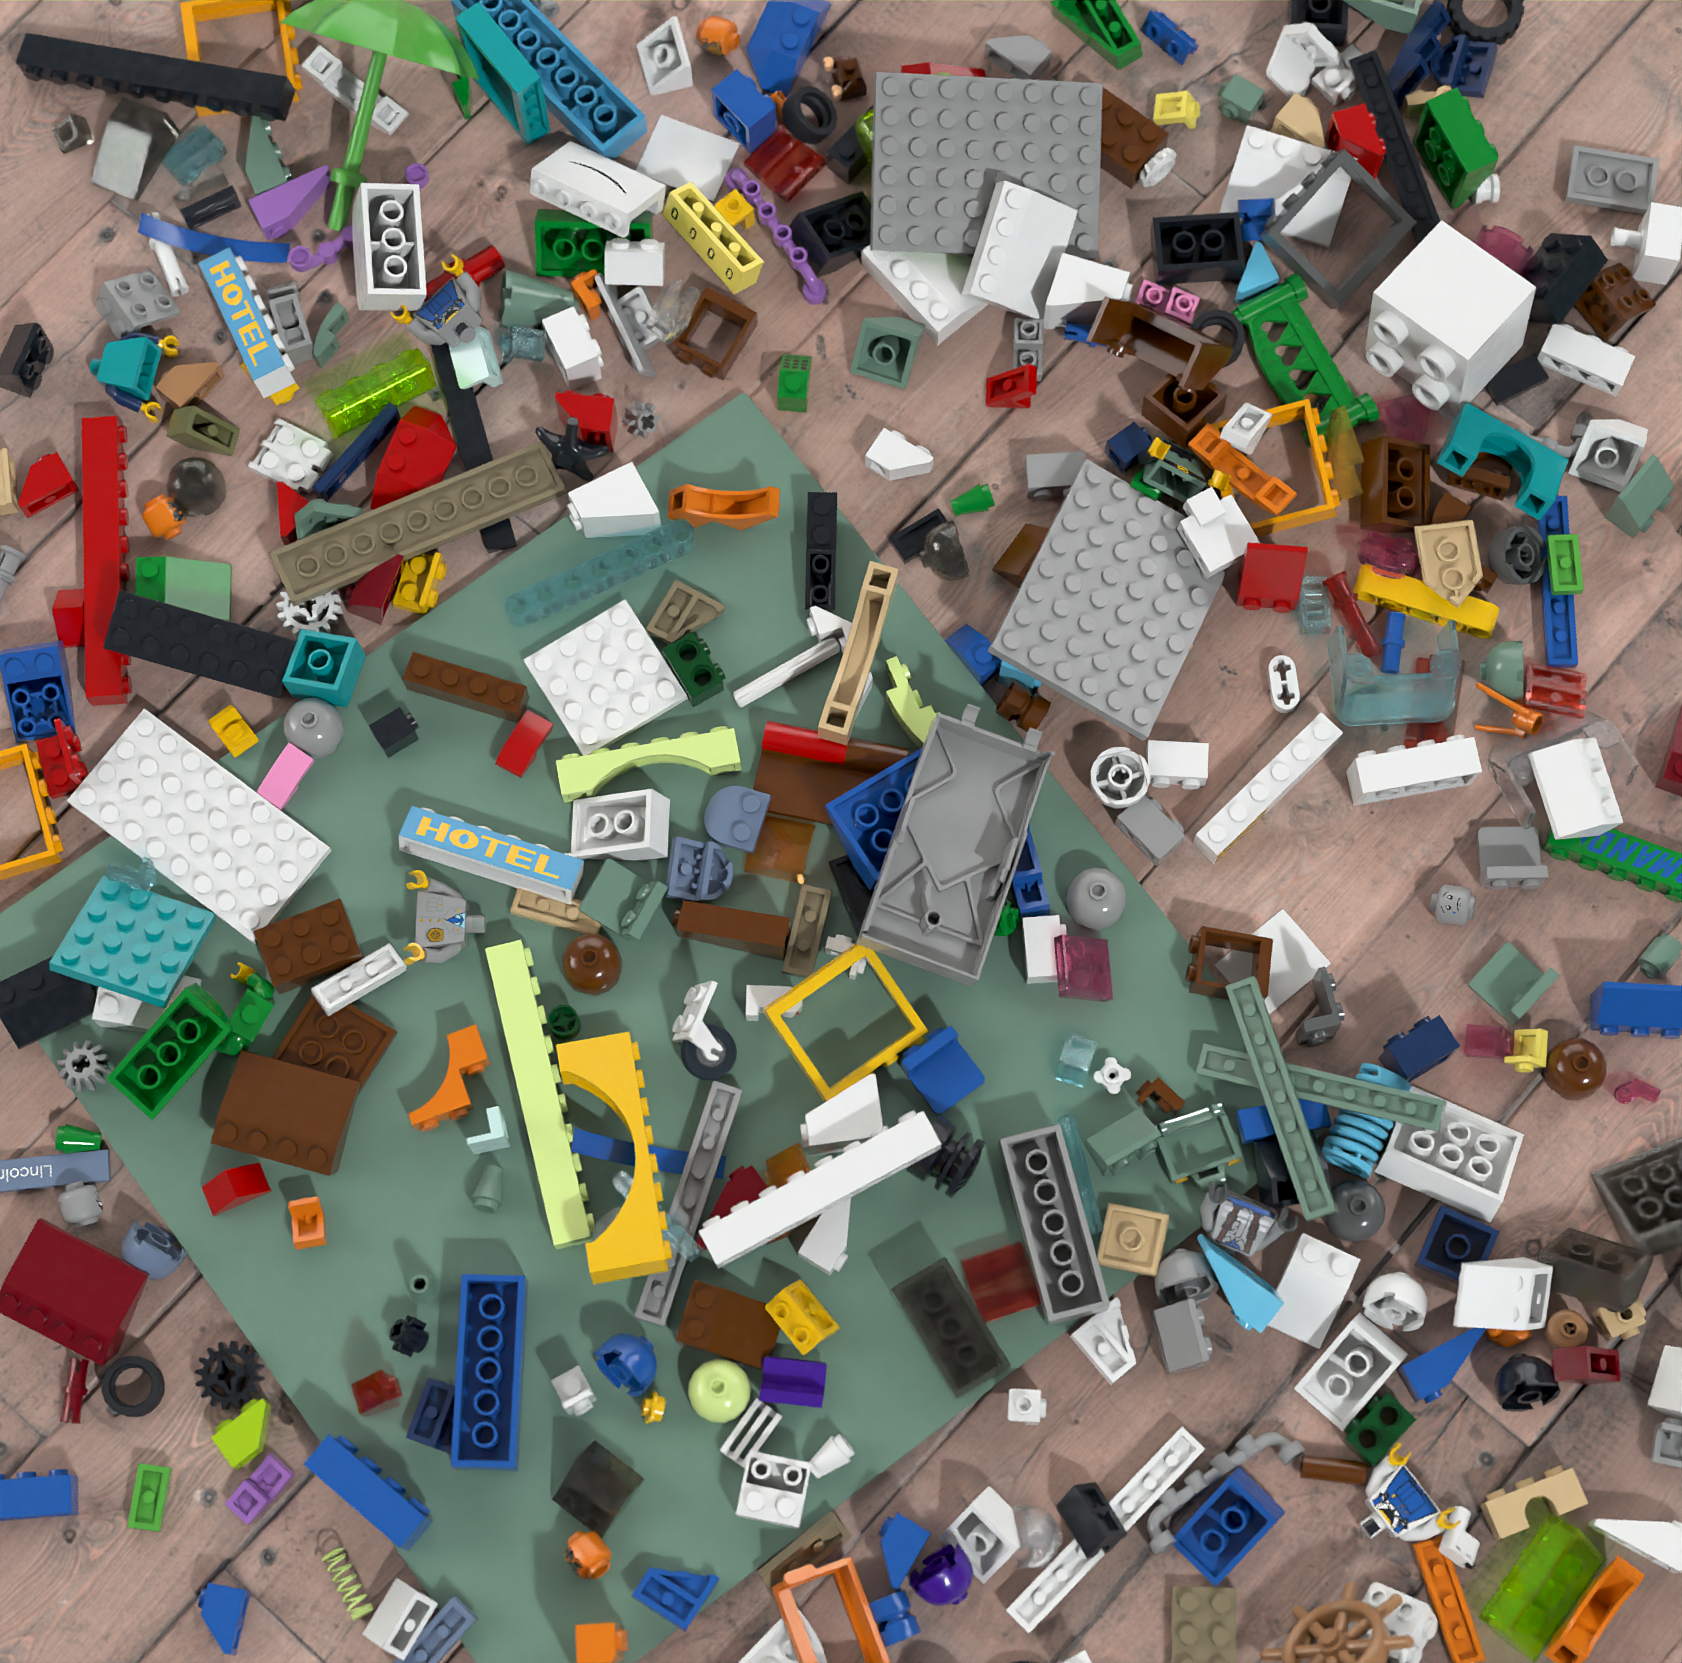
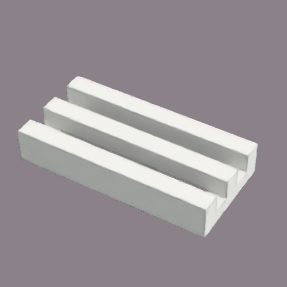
(766, 1410)

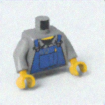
(449, 313)

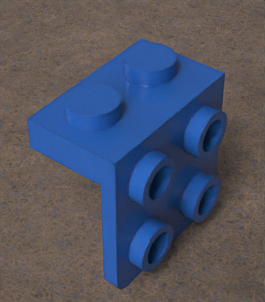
(942, 1070)

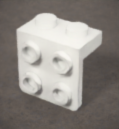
(1296, 57)
(1410, 1618)

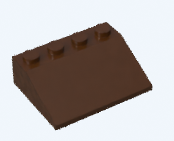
(286, 1113)

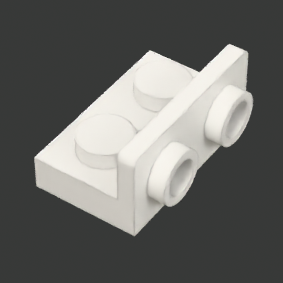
(1338, 81)

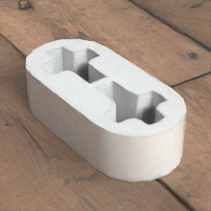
(1290, 683)

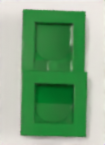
(463, 95)

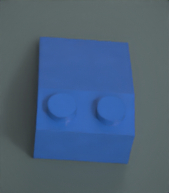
(1227, 1526)

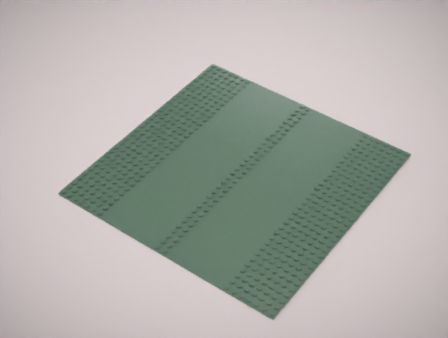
(407, 1193)

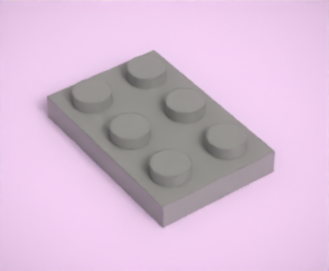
(1611, 180)

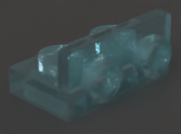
(194, 155)

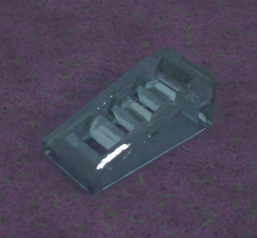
(1314, 626)

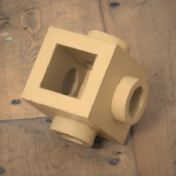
(1613, 1325)

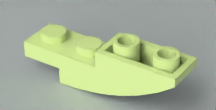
(906, 703)

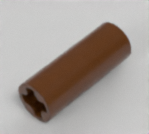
(1333, 1470)

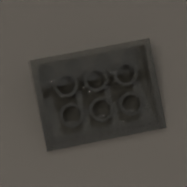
(1645, 1198)

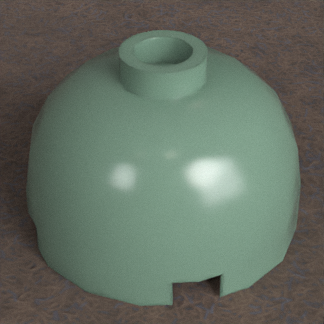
(1504, 669)

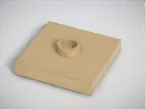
(1132, 1239)

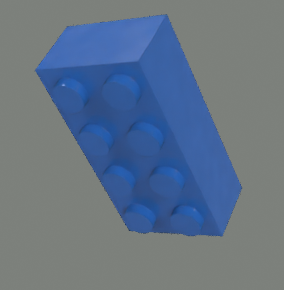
(367, 1492)

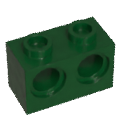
(688, 671)
(1383, 1435)

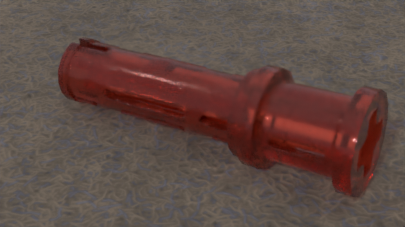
(1347, 602)

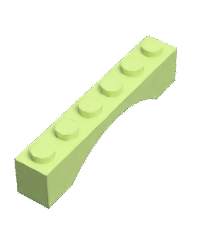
(588, 774)

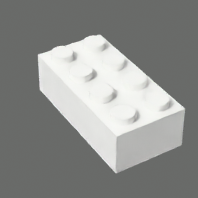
(1413, 770)

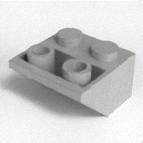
(1181, 1336)

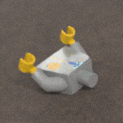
(440, 921)

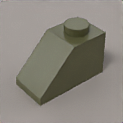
(202, 431)

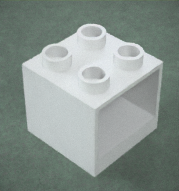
(1447, 319)

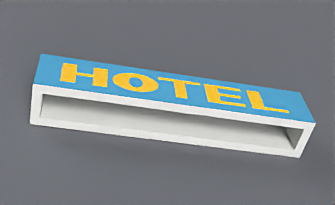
(247, 323)
(491, 854)

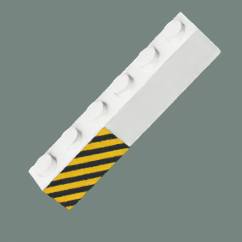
(1267, 788)

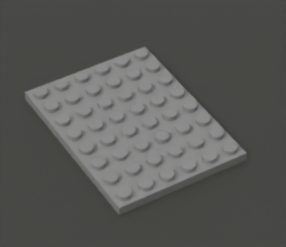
(955, 137)
(1108, 603)

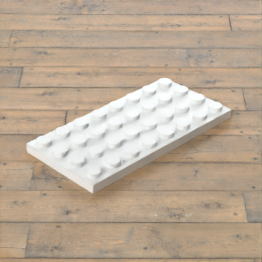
(199, 825)

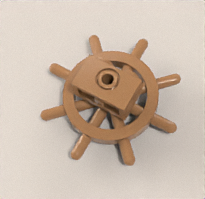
(1338, 1644)

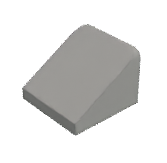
(283, 290)

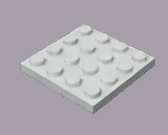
(605, 679)

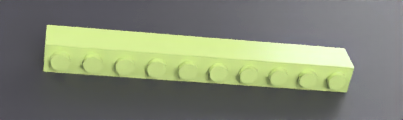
(539, 1094)

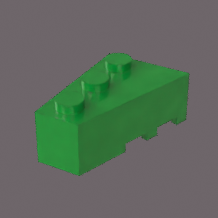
(1101, 27)

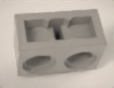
(292, 328)

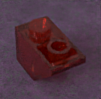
(376, 1393)

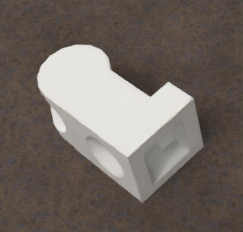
(760, 996)

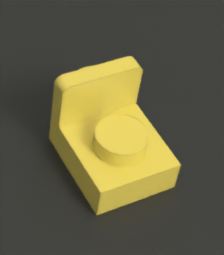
(1176, 108)

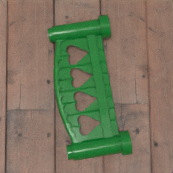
(1283, 306)

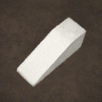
(828, 1239)
(1650, 1539)

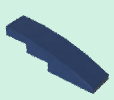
(1422, 43)

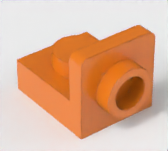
(587, 297)

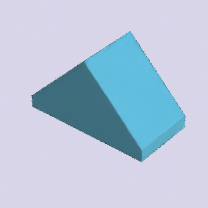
(1257, 277)

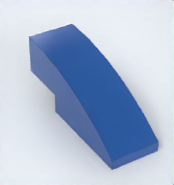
(1028, 884)
(1256, 1123)

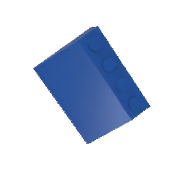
(869, 815)

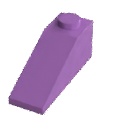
(287, 204)

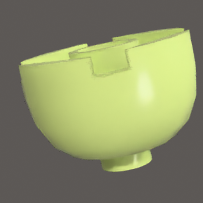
(719, 1390)

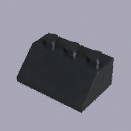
(42, 1002)

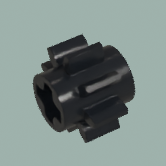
(409, 1336)

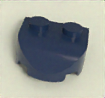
(1464, 65)

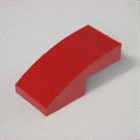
(523, 743)

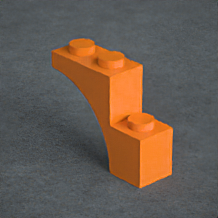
(728, 508)
(452, 1099)
(1593, 1612)

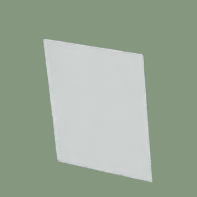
(685, 155)
(1292, 960)

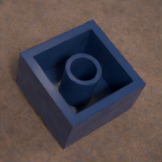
(1420, 1050)
(1455, 1241)

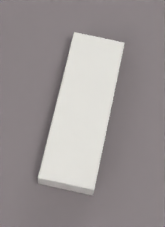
(358, 979)

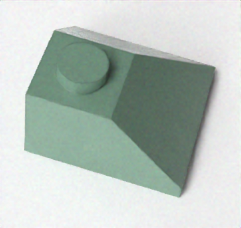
(887, 349)

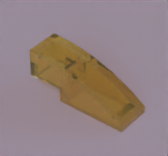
(1343, 454)

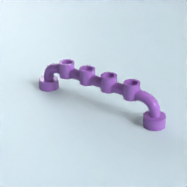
(300, 256)
(814, 289)

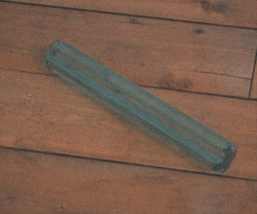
(1081, 1173)
(678, 1237)

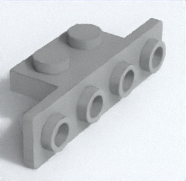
(631, 317)

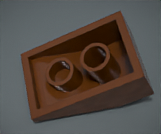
(727, 1325)

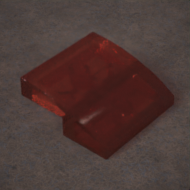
(784, 163)
(1555, 690)
(1001, 1281)

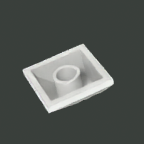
(1609, 453)
(985, 1533)

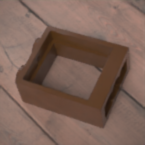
(726, 309)
(1261, 961)

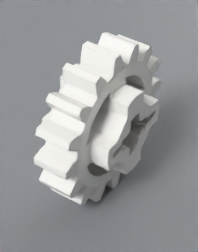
(320, 606)

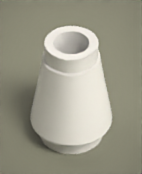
(831, 1456)

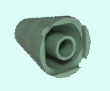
(529, 300)

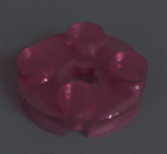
(1388, 555)

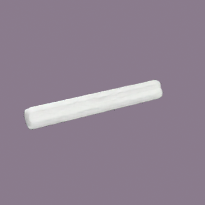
(786, 671)

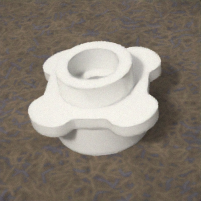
(1112, 1084)

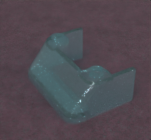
(1395, 698)

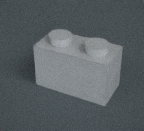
(1051, 473)
(1150, 829)

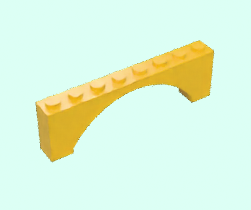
(634, 1239)

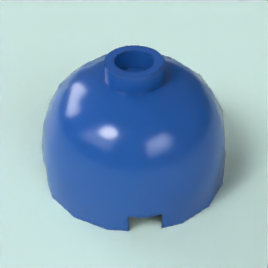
(628, 1361)

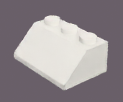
(1575, 789)

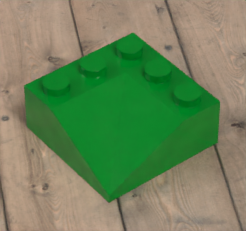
(1454, 146)

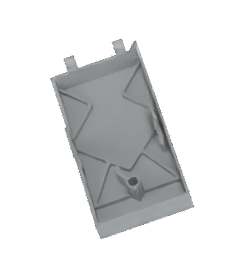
(955, 847)

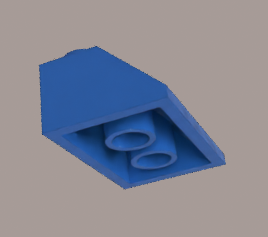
(1636, 1009)

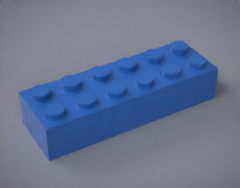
(489, 1372)

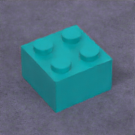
(324, 667)

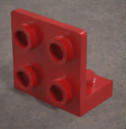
(61, 761)

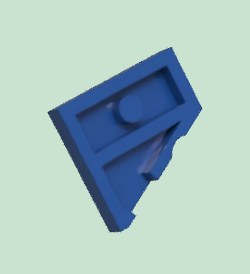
(674, 1594)

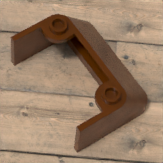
(1160, 341)

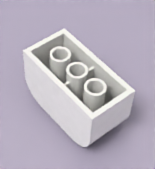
(388, 247)

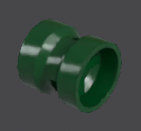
(564, 1016)

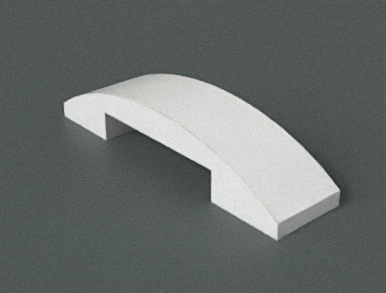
(347, 89)

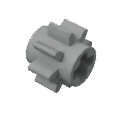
(641, 418)

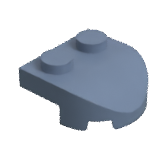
(736, 817)
(697, 871)

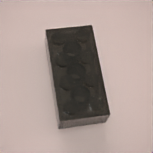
(950, 1328)

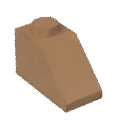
(189, 383)

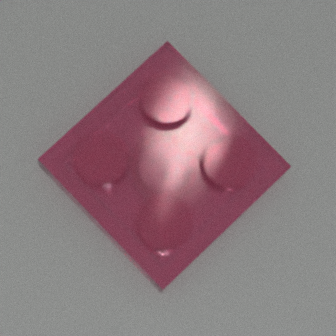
(1083, 968)

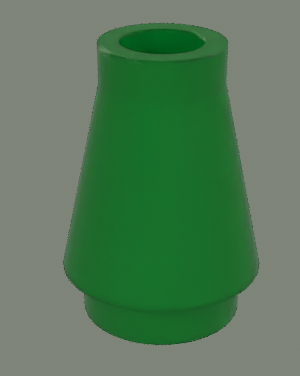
(973, 501)
(76, 1139)

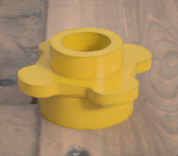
(652, 1407)

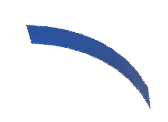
(212, 244)
(624, 1152)

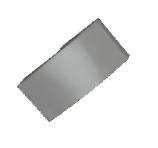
(1028, 344)

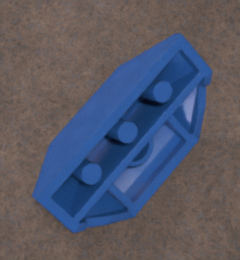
(784, 41)

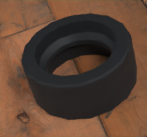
(799, 125)
(1228, 321)
(149, 1403)

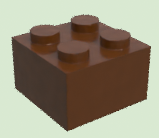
(1180, 412)

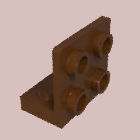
(1613, 300)
(1486, 476)

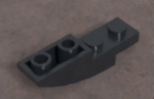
(821, 550)

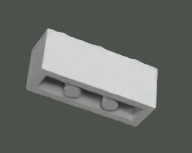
(1585, 358)

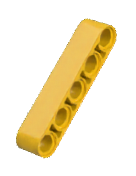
(1417, 600)

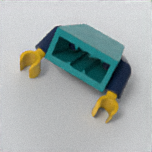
(130, 369)

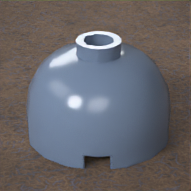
(152, 1250)

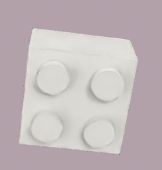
(573, 348)

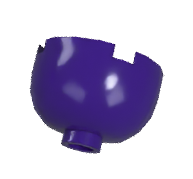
(944, 1577)

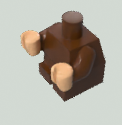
(847, 78)

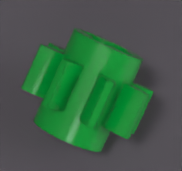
(1007, 919)

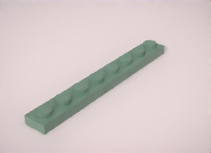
(1330, 1089)
(1281, 1099)

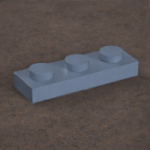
(441, 1633)

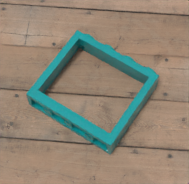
(504, 74)

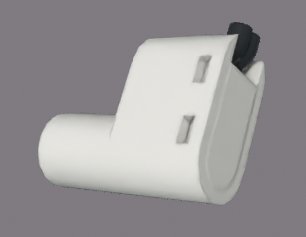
(1457, 1543)

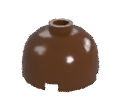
(591, 964)
(1575, 1069)

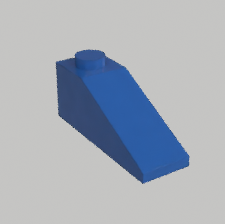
(1436, 1368)

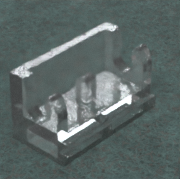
(672, 311)

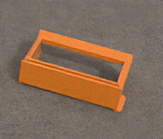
(853, 1600)

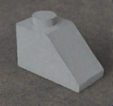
(1019, 56)

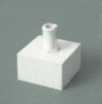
(1655, 243)

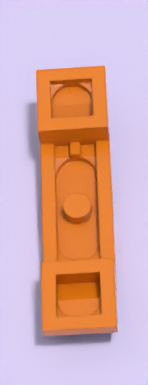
(1246, 477)

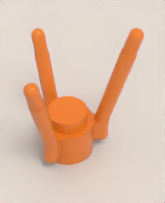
(1525, 719)

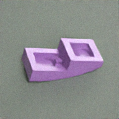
(259, 1489)

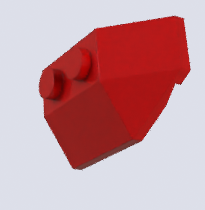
(415, 456)

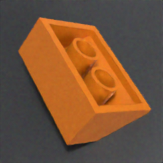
(600, 1643)

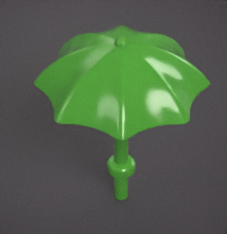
(387, 29)

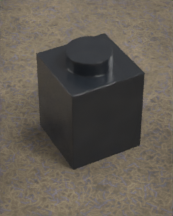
(395, 731)

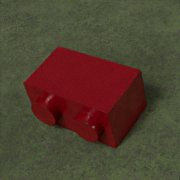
(1586, 1365)

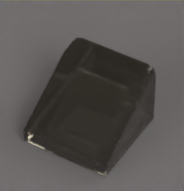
(73, 133)

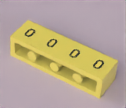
(712, 237)

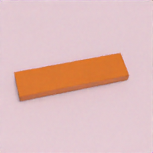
(1448, 1602)

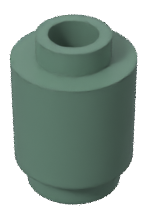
(1660, 956)

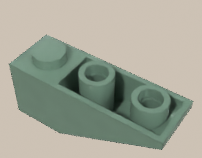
(263, 159)

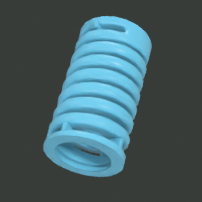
(1365, 1131)

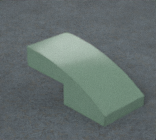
(326, 341)

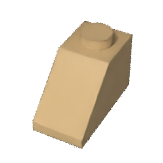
(1300, 121)

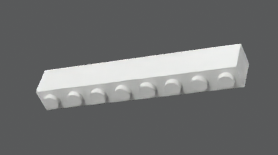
(819, 1189)

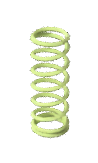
(357, 1612)

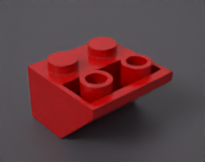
(1356, 133)
(595, 415)

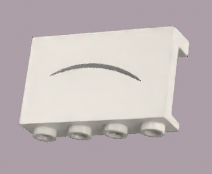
(595, 188)

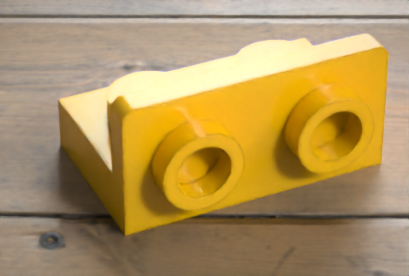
(419, 583)
(801, 1316)

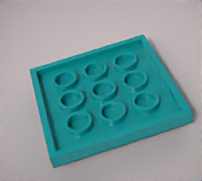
(132, 942)

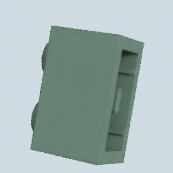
(1123, 1141)

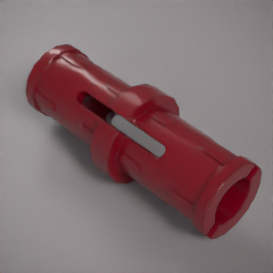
(74, 1390)

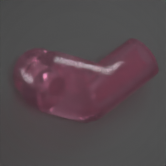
(1634, 1089)

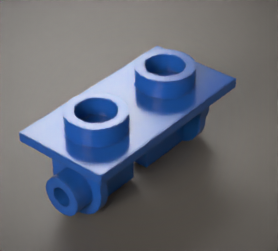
(1163, 33)

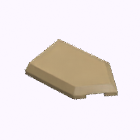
(1449, 559)

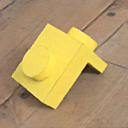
(1529, 1050)

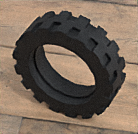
(1499, 34)

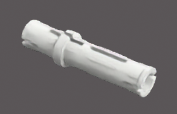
(169, 264)

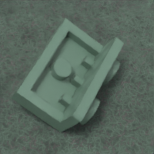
(322, 515)

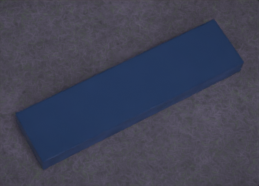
(357, 452)

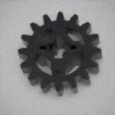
(234, 1386)

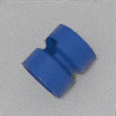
(1254, 216)
(894, 1618)

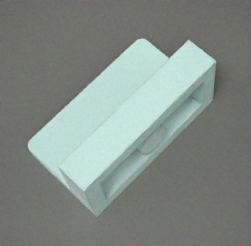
(476, 361)
(496, 1139)

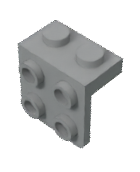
(134, 303)
(1510, 858)

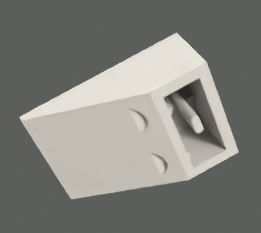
(1503, 1294)

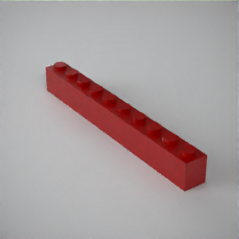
(104, 555)

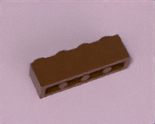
(466, 687)

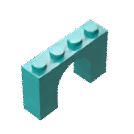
(1536, 465)

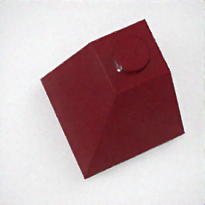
(375, 590)

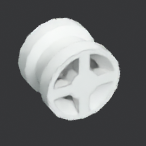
(1488, 190)

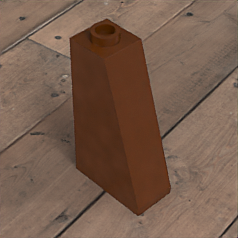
(734, 929)

